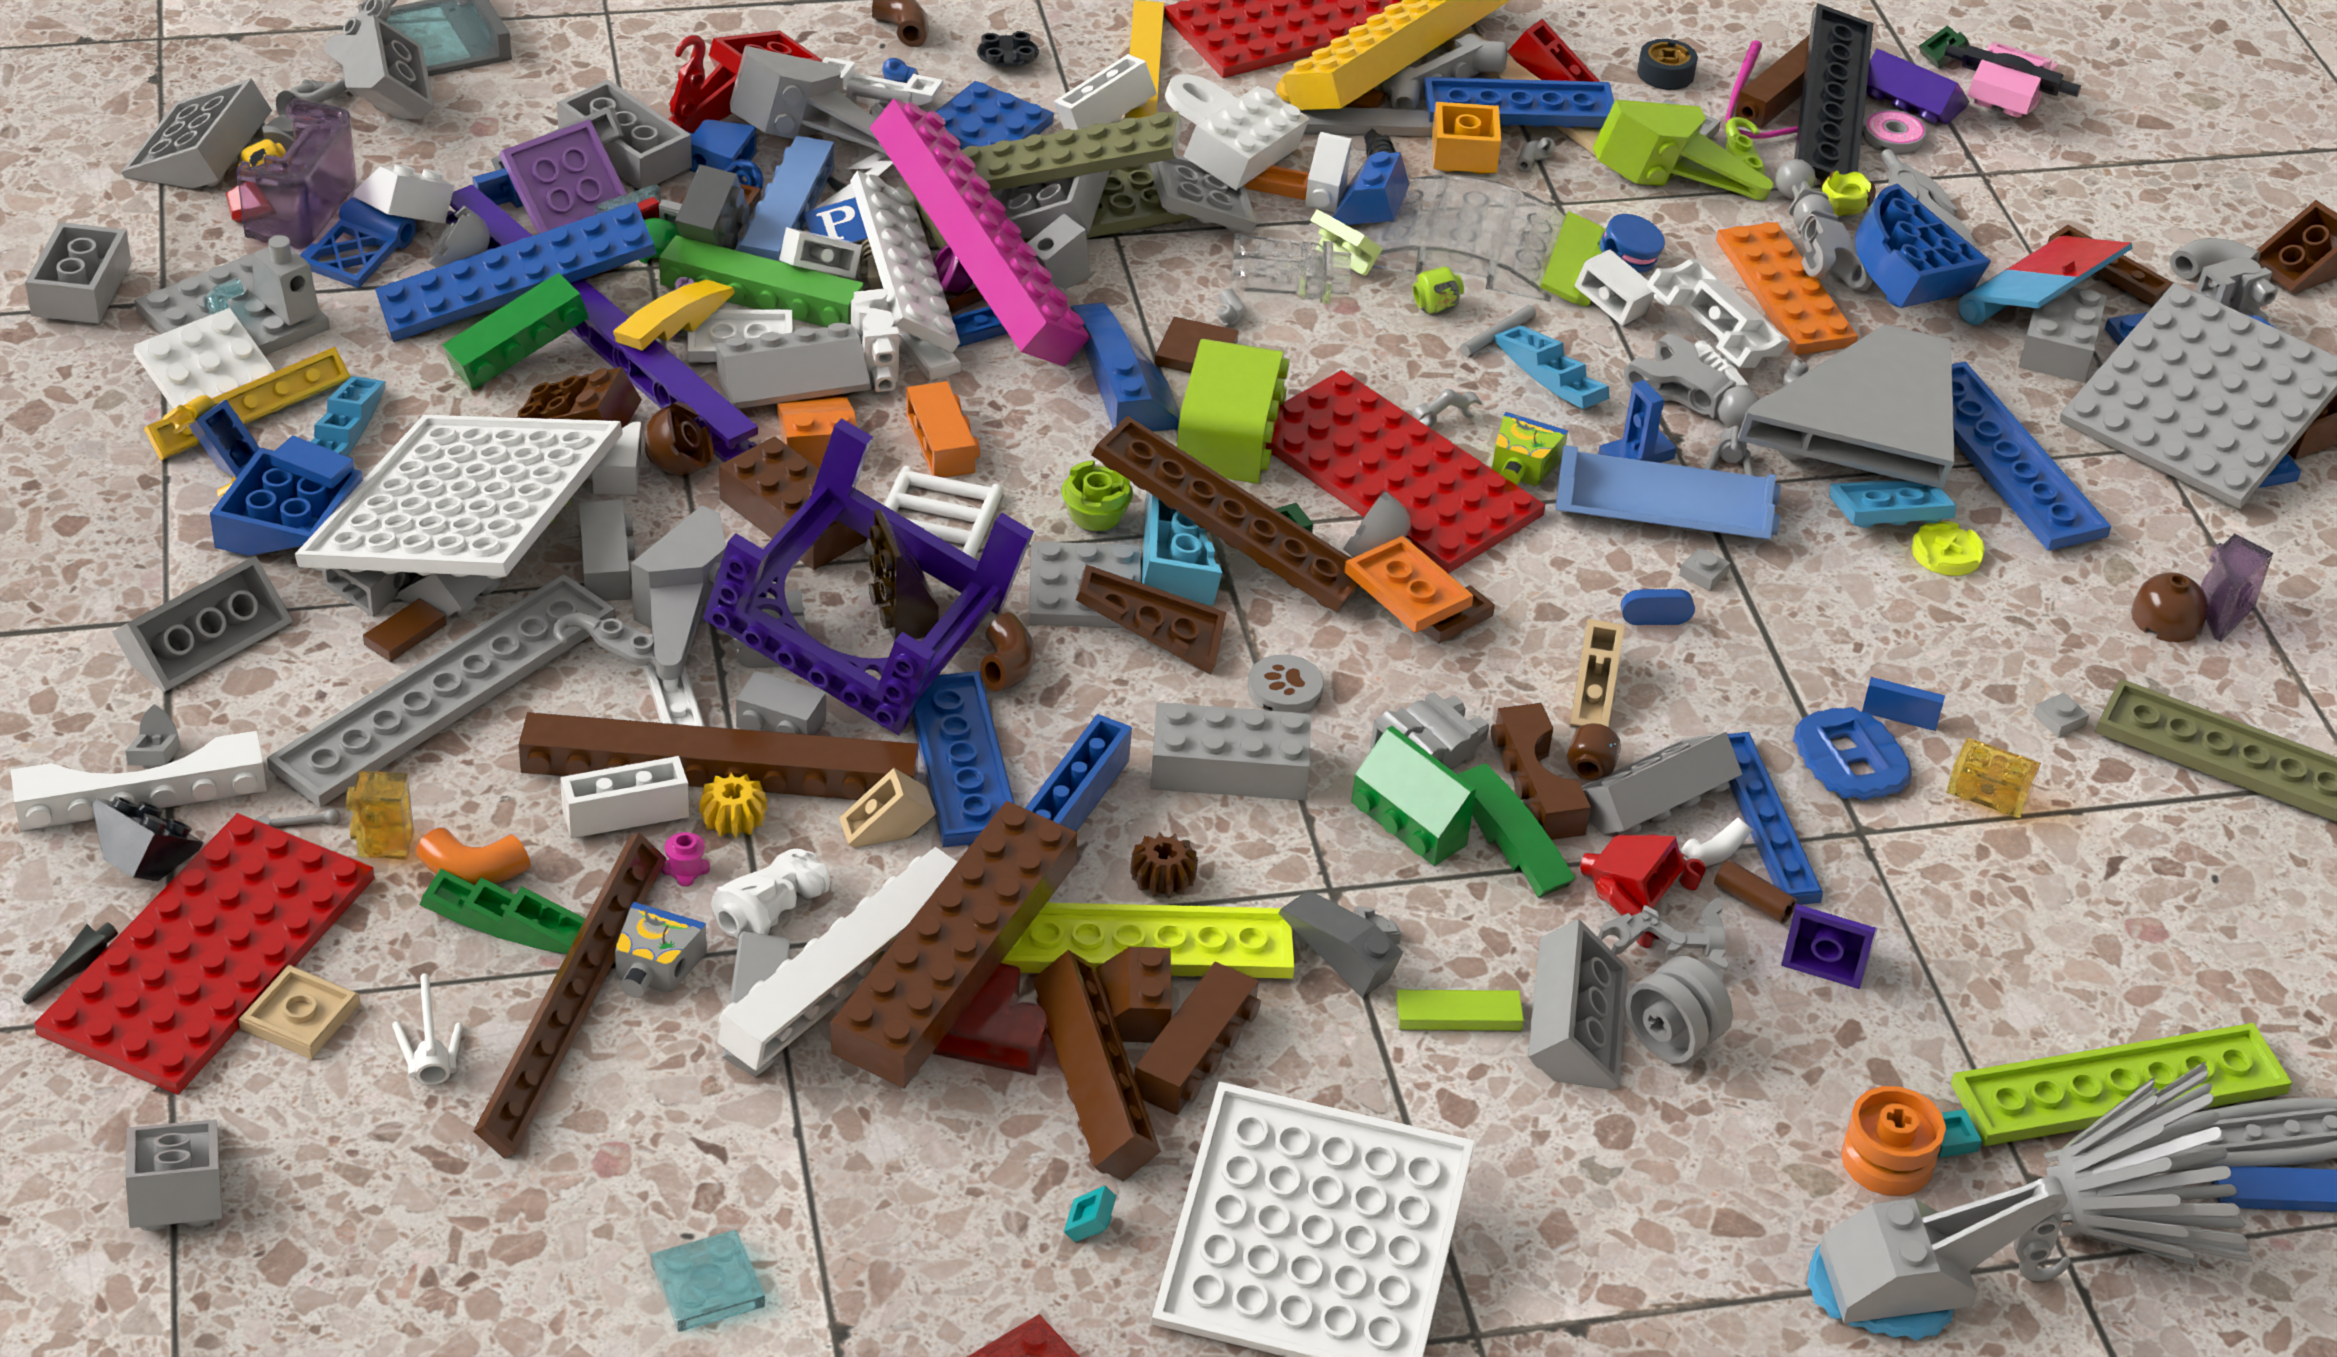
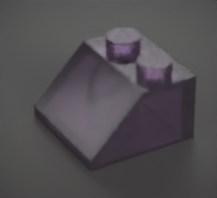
(2234, 583)

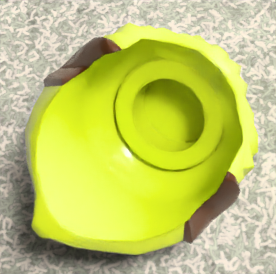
(1848, 192)

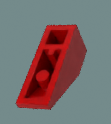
(1548, 56)

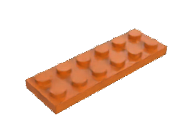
(1784, 290)

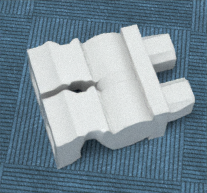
(877, 337)

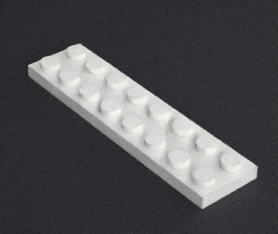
(904, 261)

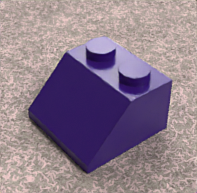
(1828, 946)

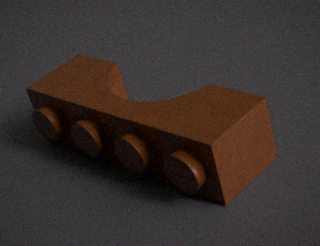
(1524, 740)

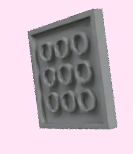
(184, 304)

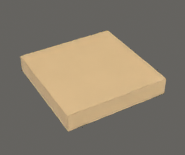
(299, 1011)

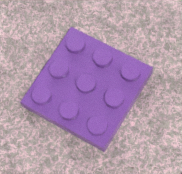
(562, 175)

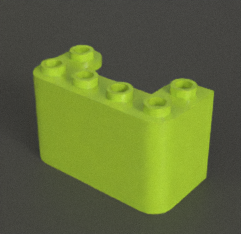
(1231, 408)

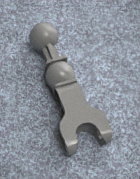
(1824, 237)
(1694, 383)

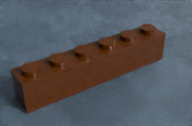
(1095, 1067)

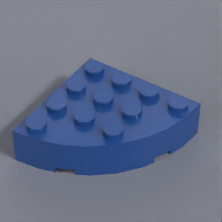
(1914, 251)

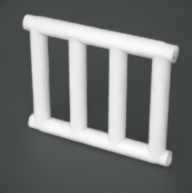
(981, 517)

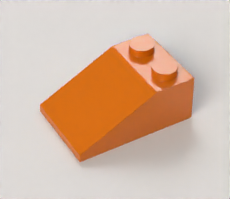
(810, 422)

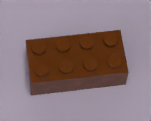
(770, 487)

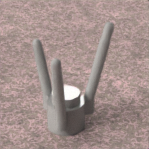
(1731, 450)

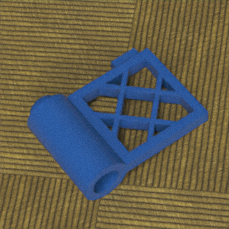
(369, 228)

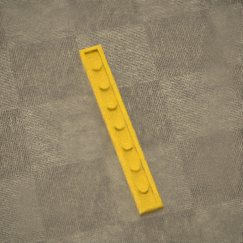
(1146, 45)

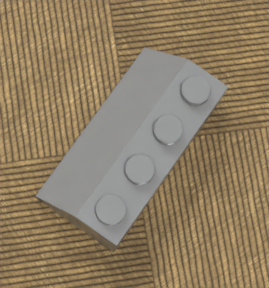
(792, 365)
(203, 625)
(1660, 782)
(1578, 1009)

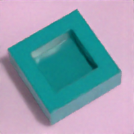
(1959, 1135)
(1090, 1214)

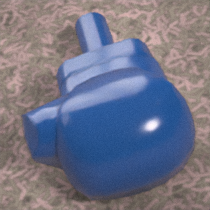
(897, 70)

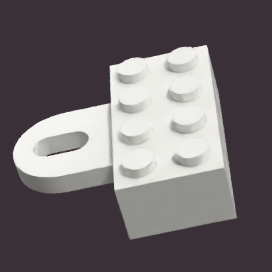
(1232, 134)

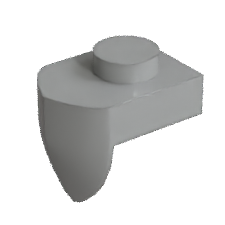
(156, 740)

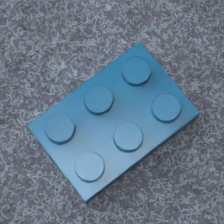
(1891, 502)

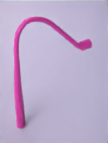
(1743, 75)

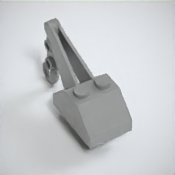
(382, 63)
(799, 98)
(669, 596)
(1919, 1260)

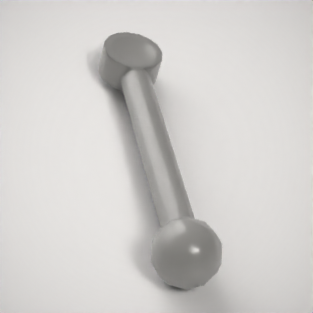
(331, 816)

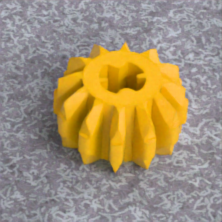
(733, 805)

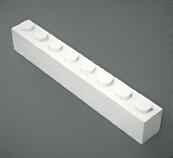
(828, 966)

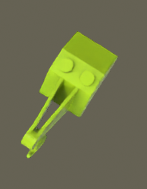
(1661, 139)

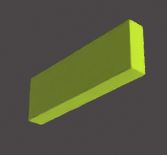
(1459, 1010)

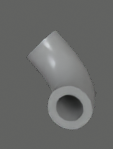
(2192, 257)

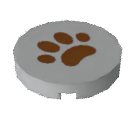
(1285, 683)

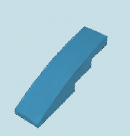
(1546, 363)
(348, 414)

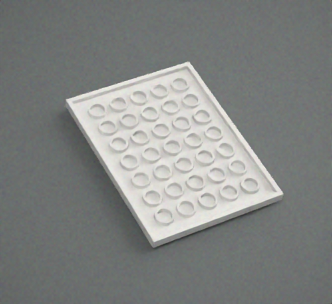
(460, 496)

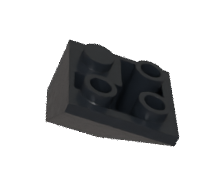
(140, 839)

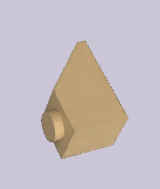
(888, 811)

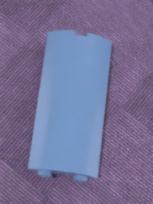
(1667, 494)

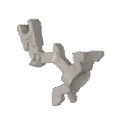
(1712, 939)

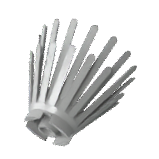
(2110, 1185)

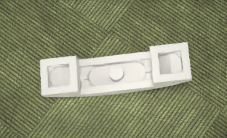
(921, 87)

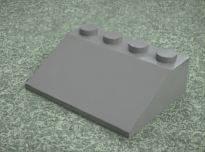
(201, 137)
(1040, 204)

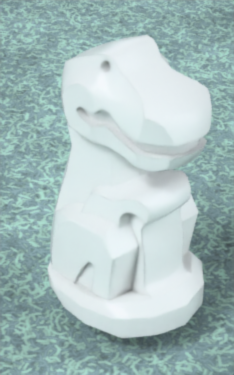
(758, 898)

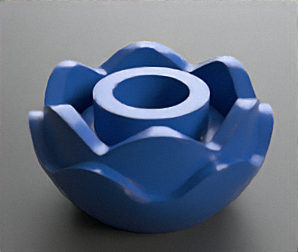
(749, 170)

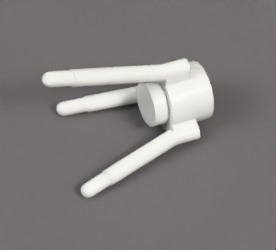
(431, 1061)

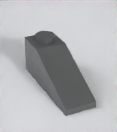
(1344, 940)

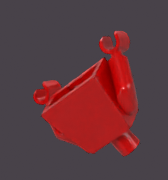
(1639, 872)

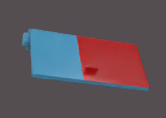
(2040, 276)

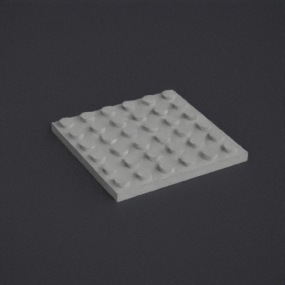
(2205, 394)

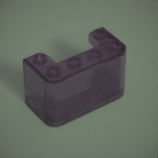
(306, 186)

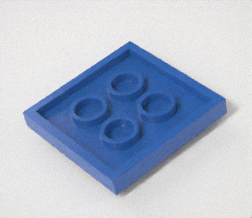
(988, 115)

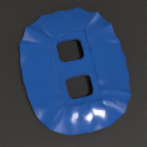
(1872, 744)

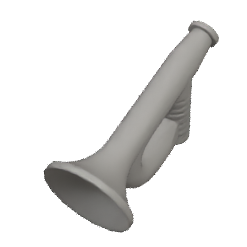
(310, 91)

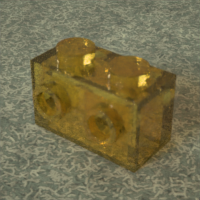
(1993, 777)
(381, 814)

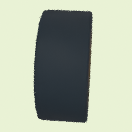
(1667, 64)

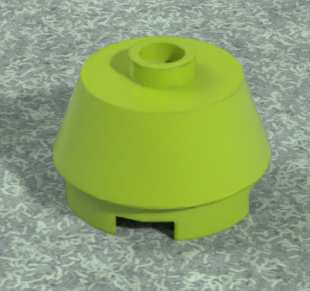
(1096, 496)

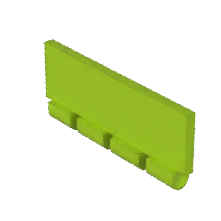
(1574, 245)

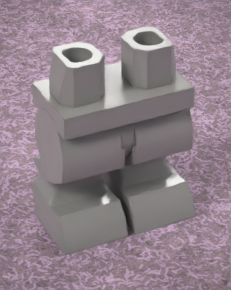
(1437, 728)

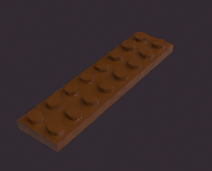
(1227, 512)

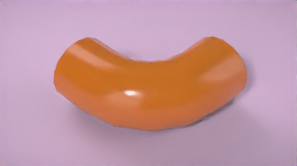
(493, 862)

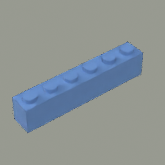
(793, 191)

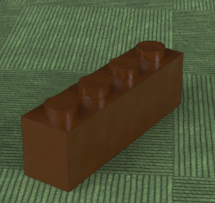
(1197, 1038)

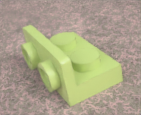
(1347, 240)

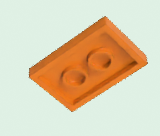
(1408, 584)

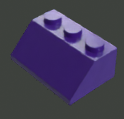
(1914, 88)

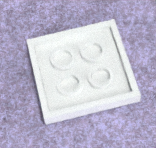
(202, 358)

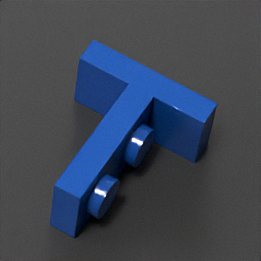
(1641, 434)

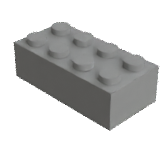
(651, 144)
(1231, 751)

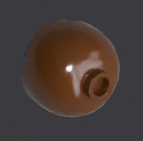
(676, 440)
(2171, 607)

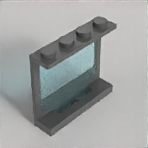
(453, 32)

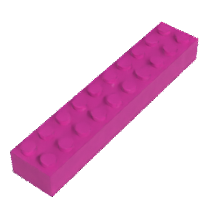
(980, 233)

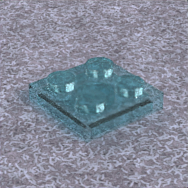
(707, 1280)

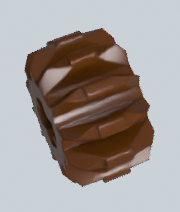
(1164, 865)

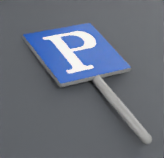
(838, 221)

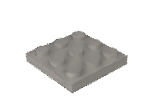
(1194, 192)
(1057, 575)

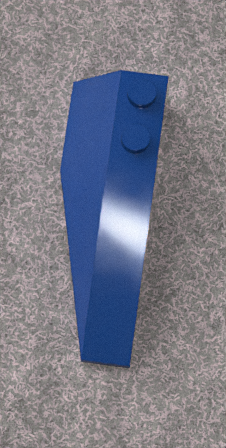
(1125, 373)

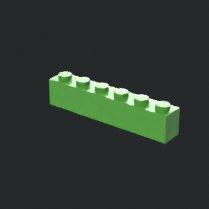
(761, 281)

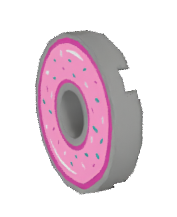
(1894, 130)

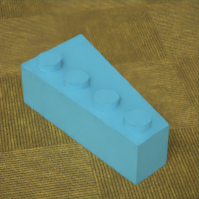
(1178, 554)

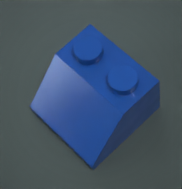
(1374, 190)

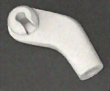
(1719, 847)

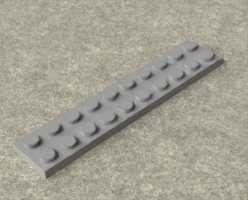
(435, 692)

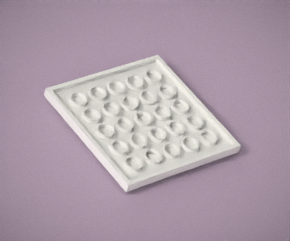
(1313, 1230)

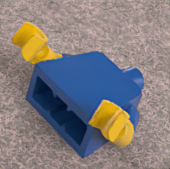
(218, 432)

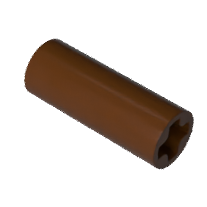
(1755, 891)

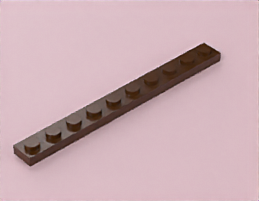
(568, 999)

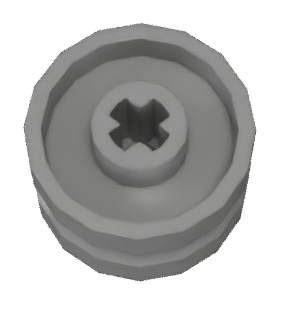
(1679, 1009)

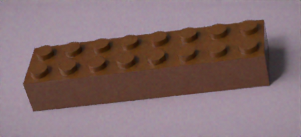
(953, 944)

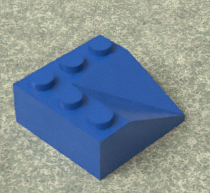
(274, 508)

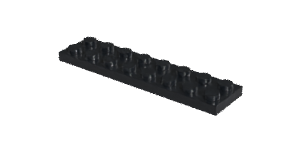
(1834, 92)

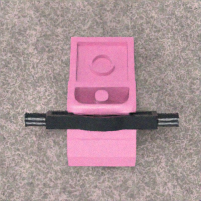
(2010, 77)

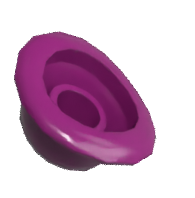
(951, 272)

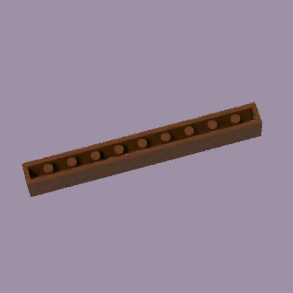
(778, 760)

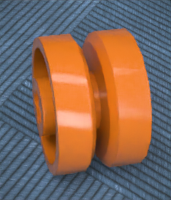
(1893, 1140)

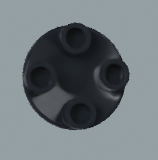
(1007, 50)

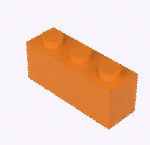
(941, 429)

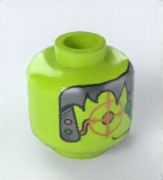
(1437, 290)

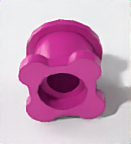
(685, 858)

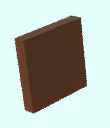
(1182, 342)

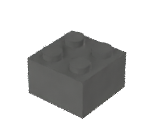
(713, 208)

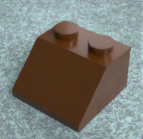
(1139, 991)

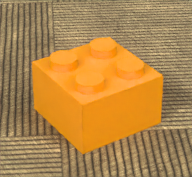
(1466, 137)

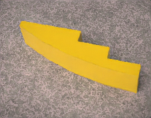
(676, 310)

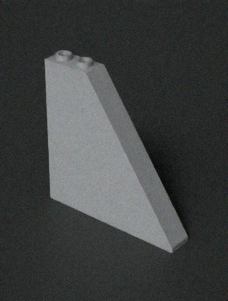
(1868, 408)

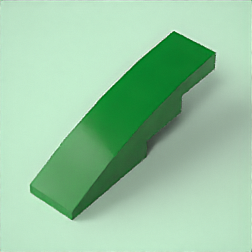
(1518, 833)
(498, 912)

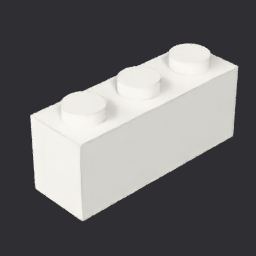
(1107, 94)
(624, 797)

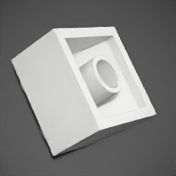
(407, 193)

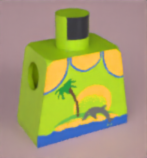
(1527, 449)

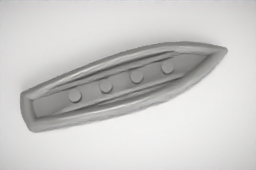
(2271, 1133)

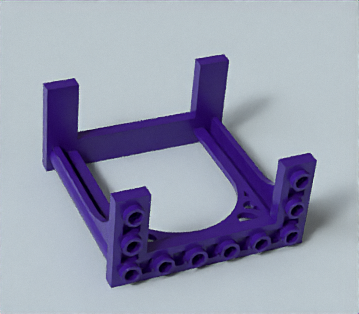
(912, 665)

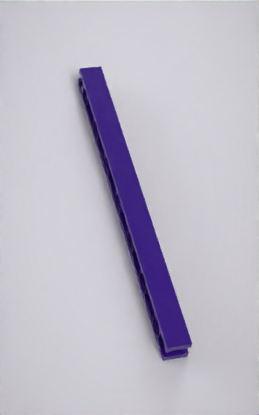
(654, 369)

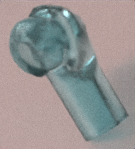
(220, 293)

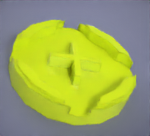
(1947, 548)

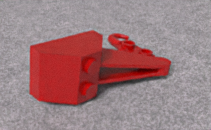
(710, 98)

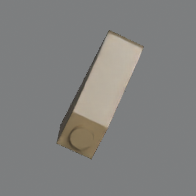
(1597, 673)

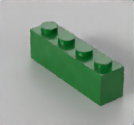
(515, 331)

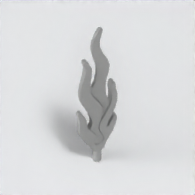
(1926, 192)

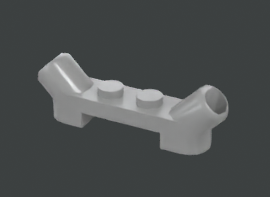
(1468, 59)

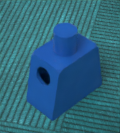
(721, 143)

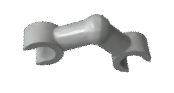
(1428, 412)

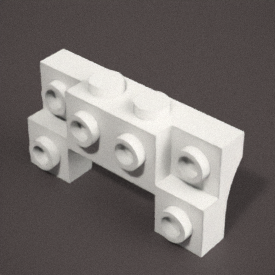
(1740, 329)

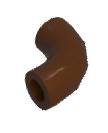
(909, 17)
(1013, 653)

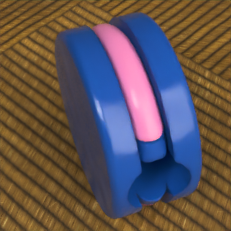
(1634, 241)

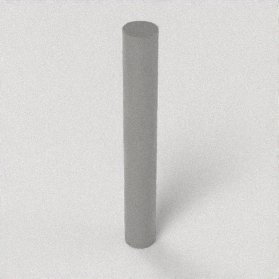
(1487, 336)

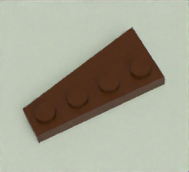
(1163, 618)

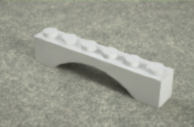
(219, 770)

